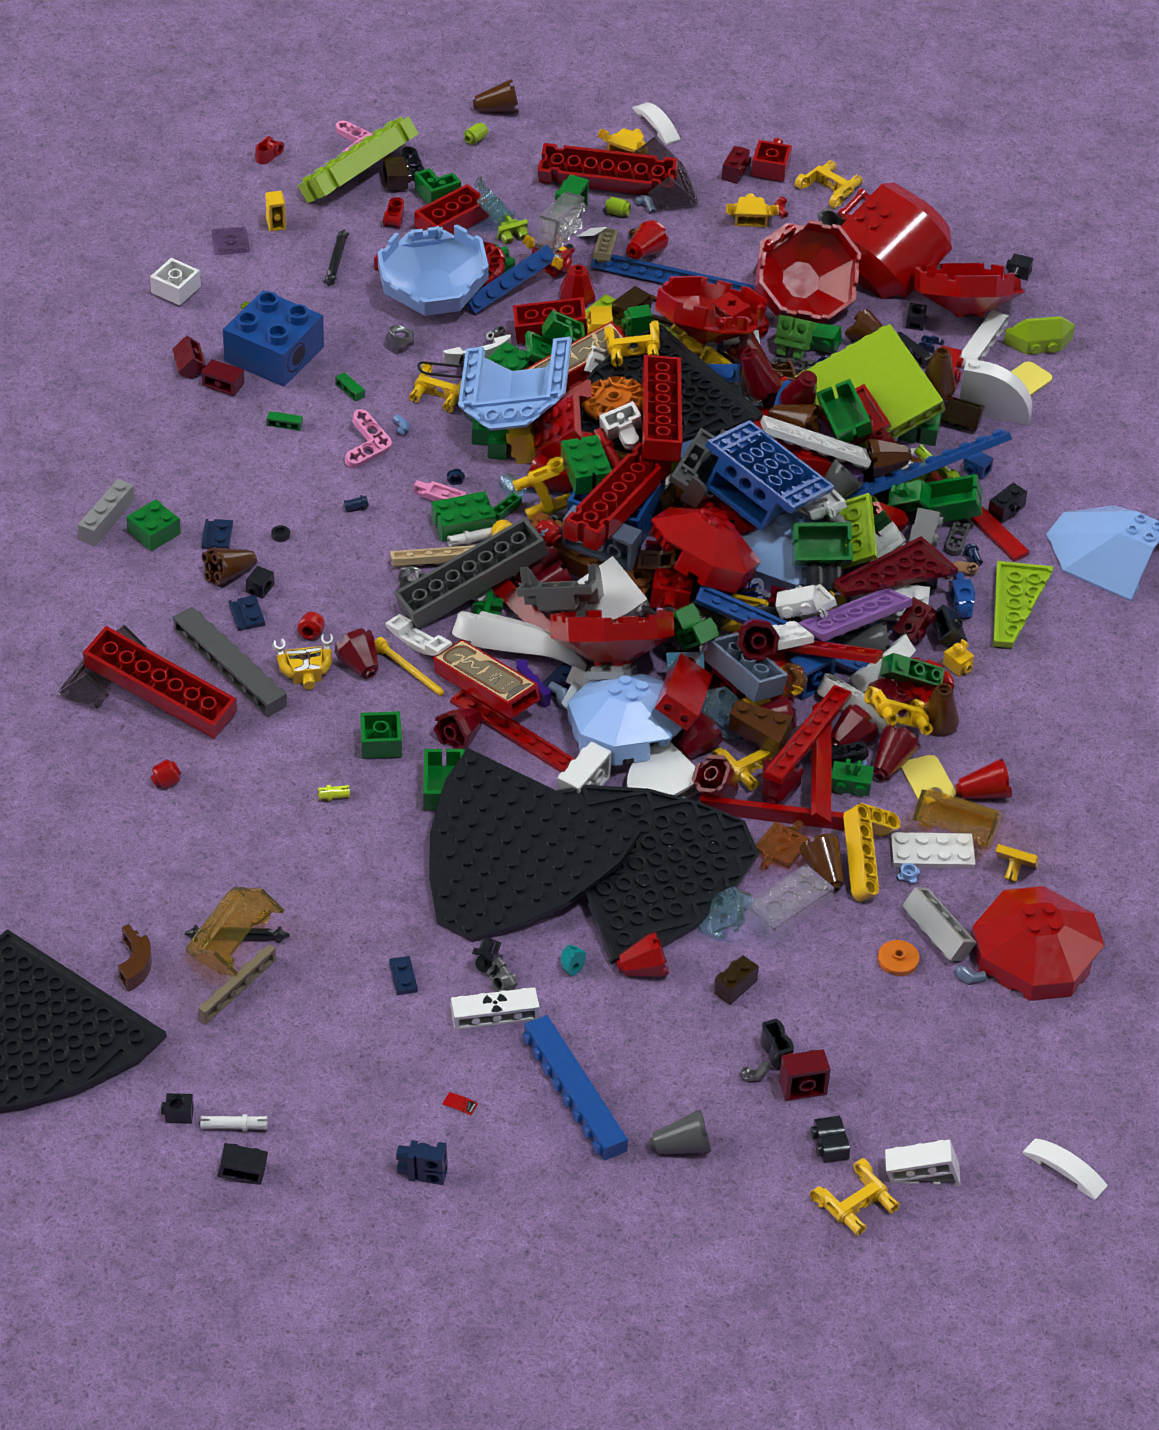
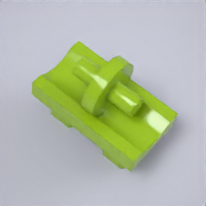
(511, 227)

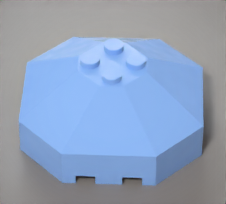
(433, 269)
(774, 550)
(621, 717)

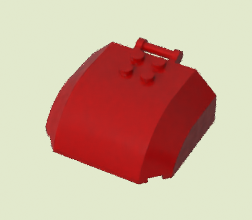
(894, 237)

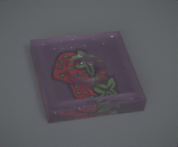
(230, 241)

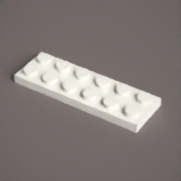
(811, 440)

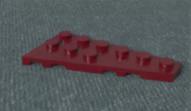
(903, 566)

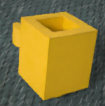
(958, 658)

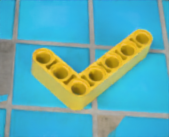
(860, 825)

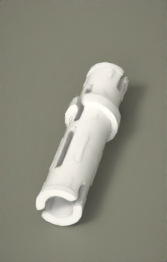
(469, 537)
(234, 1122)

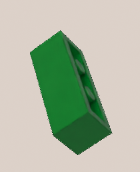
(350, 386)
(284, 420)
(507, 506)

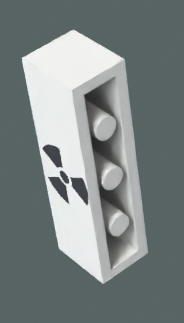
(494, 1008)

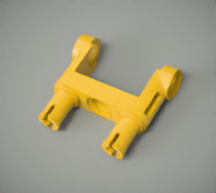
(822, 175)
(620, 346)
(427, 385)
(536, 479)
(889, 709)
(746, 766)
(845, 1211)

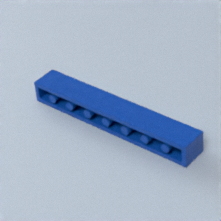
(575, 1088)

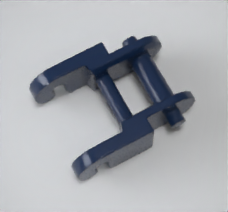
(932, 340)

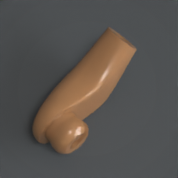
(965, 567)

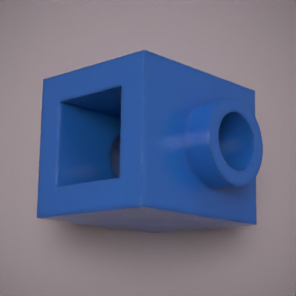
(978, 464)

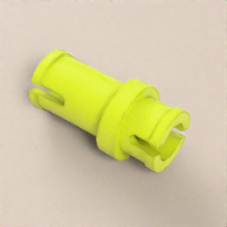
(333, 792)

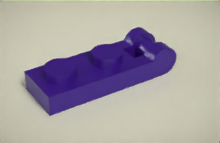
(545, 693)

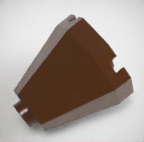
(886, 457)

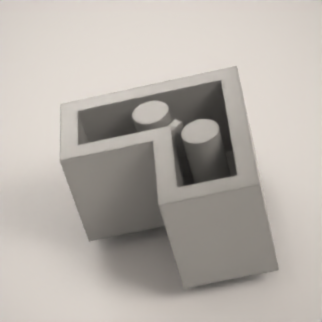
(926, 525)

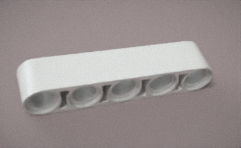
(985, 336)
(857, 697)

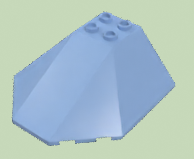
(512, 398)
(1105, 546)

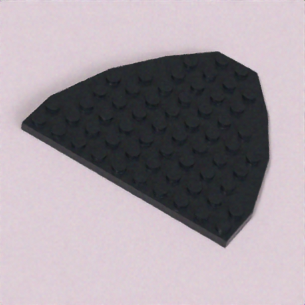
(706, 396)
(514, 849)
(672, 870)
(60, 1029)

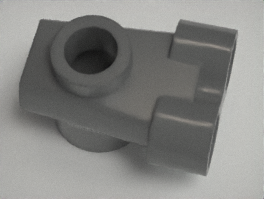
(501, 977)

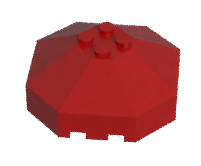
(808, 271)
(967, 287)
(689, 306)
(708, 547)
(608, 641)
(1037, 942)

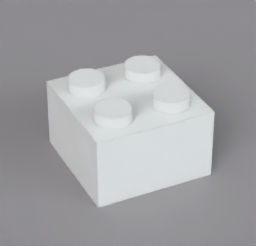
(175, 281)

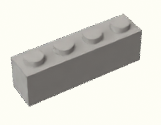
(106, 512)
(939, 924)

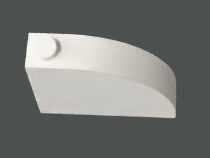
(997, 390)
(620, 593)
(664, 772)

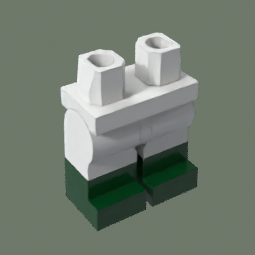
(890, 536)

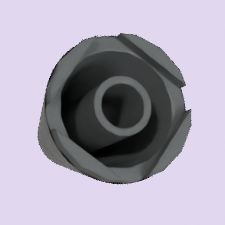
(842, 479)
(872, 637)
(682, 1136)

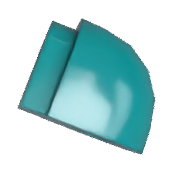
(572, 959)

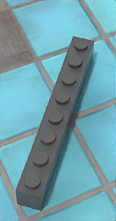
(230, 661)

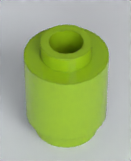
(475, 133)
(618, 206)

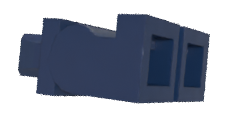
(423, 1162)

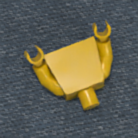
(624, 140)
(751, 211)

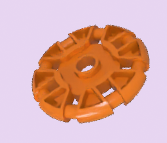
(604, 398)

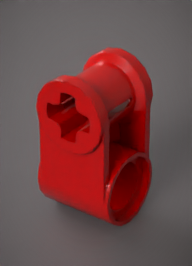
(268, 150)
(394, 213)

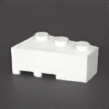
(924, 1161)

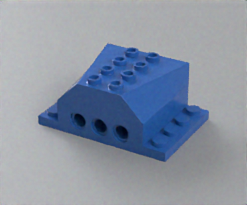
(761, 475)

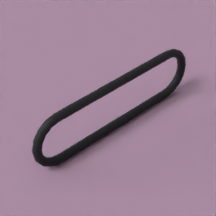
(436, 374)

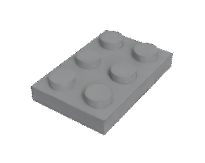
(610, 672)

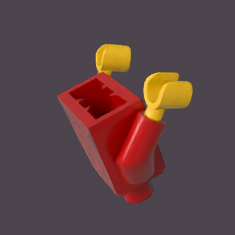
(560, 263)

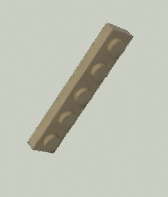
(605, 245)
(236, 984)

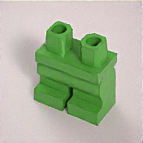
(793, 333)

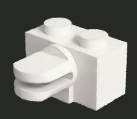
(622, 424)

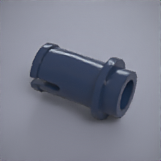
(356, 503)
(971, 550)

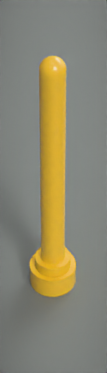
(383, 647)

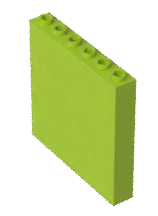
(889, 374)

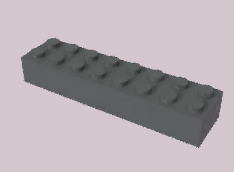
(471, 573)

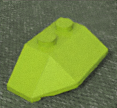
(1040, 335)

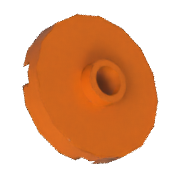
(899, 965)

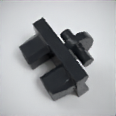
(488, 953)

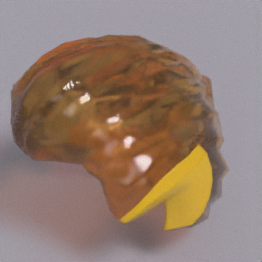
(796, 679)

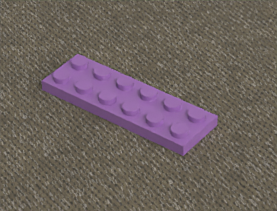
(856, 614)

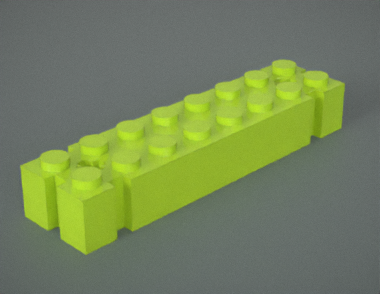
(357, 158)

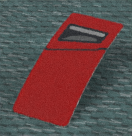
(460, 1103)

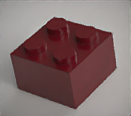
(804, 1075)

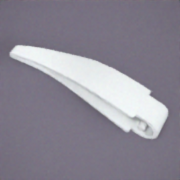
(512, 635)

